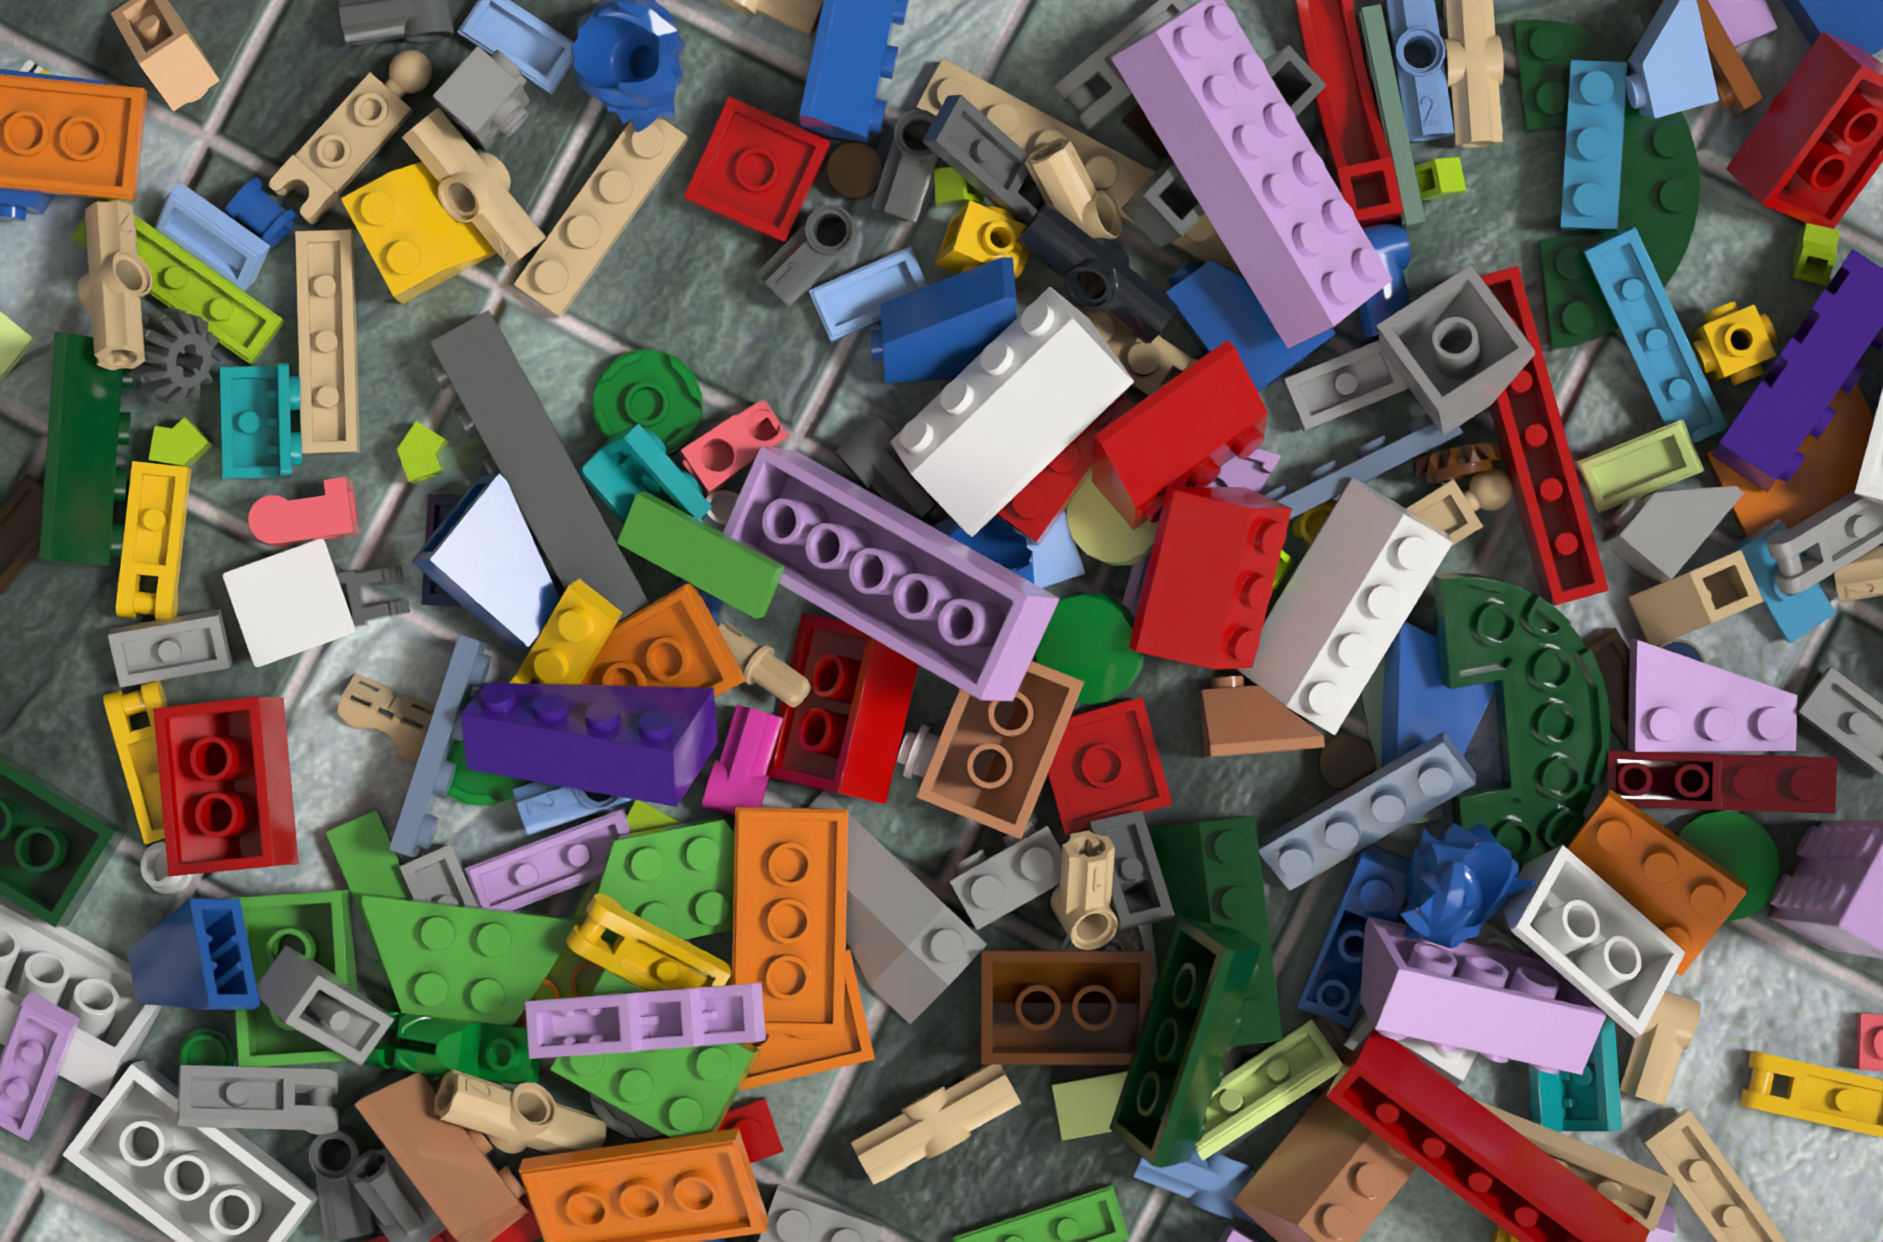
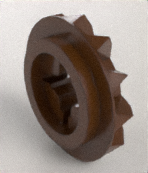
(1457, 462)

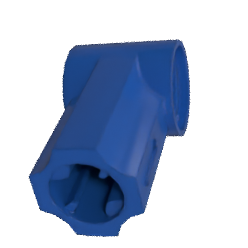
(1394, 248)

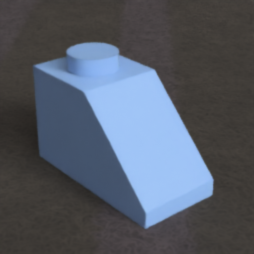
(1671, 63)

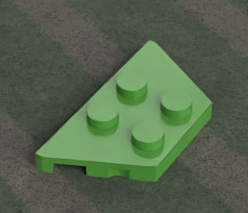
(674, 877)
(464, 957)

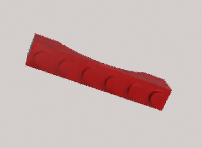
(1347, 111)

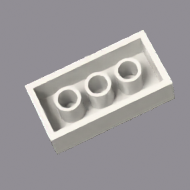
(186, 1179)

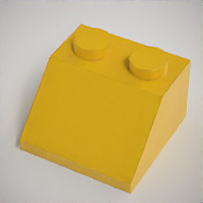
(412, 233)

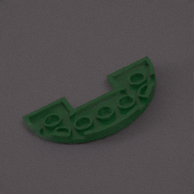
(1656, 178)
(1547, 708)

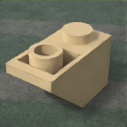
(1695, 599)

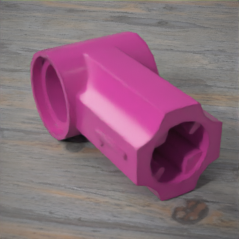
(741, 772)

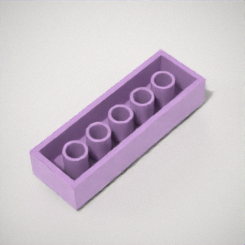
(1253, 170)
(892, 574)
(1836, 888)

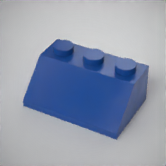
(848, 68)

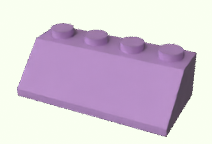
(1476, 1000)

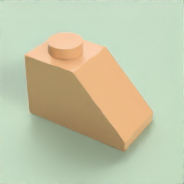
(165, 50)

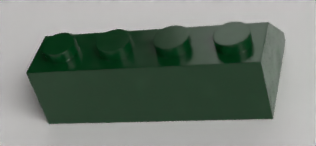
(83, 457)
(1218, 879)
(1185, 1041)

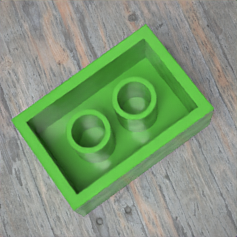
(314, 926)
(669, 1088)

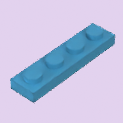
(1654, 333)

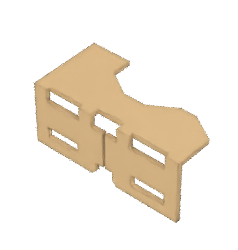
(406, 736)

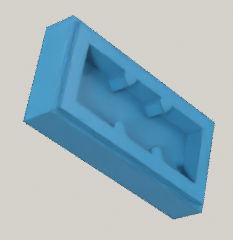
(1790, 613)

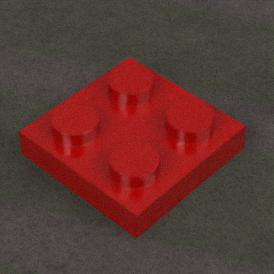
(757, 170)
(1107, 766)

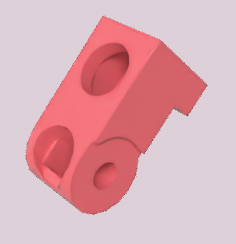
(732, 446)
(306, 519)

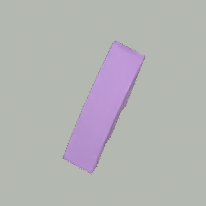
(645, 1020)

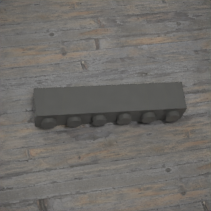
(533, 461)

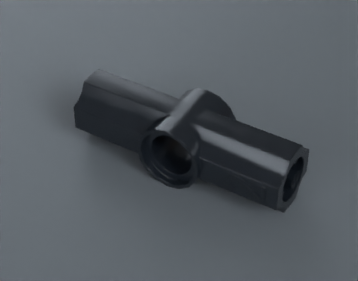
(1097, 273)

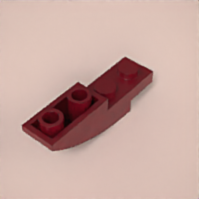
(1724, 781)

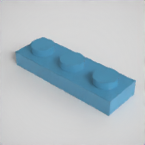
(1594, 146)

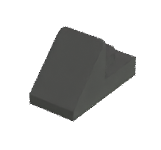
(1137, 882)

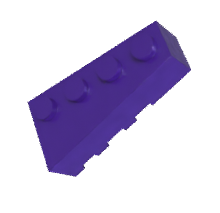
(1807, 376)
(593, 737)

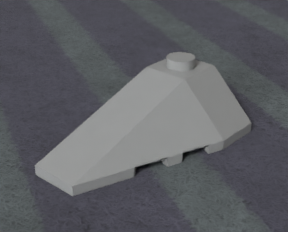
(898, 927)

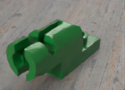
(465, 1046)

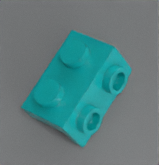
(257, 422)
(638, 463)
(1581, 1101)

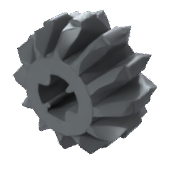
(175, 356)

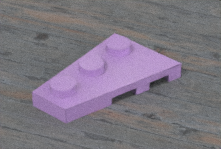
(1699, 707)

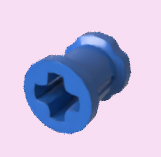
(261, 213)

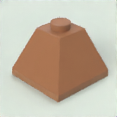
(1250, 721)

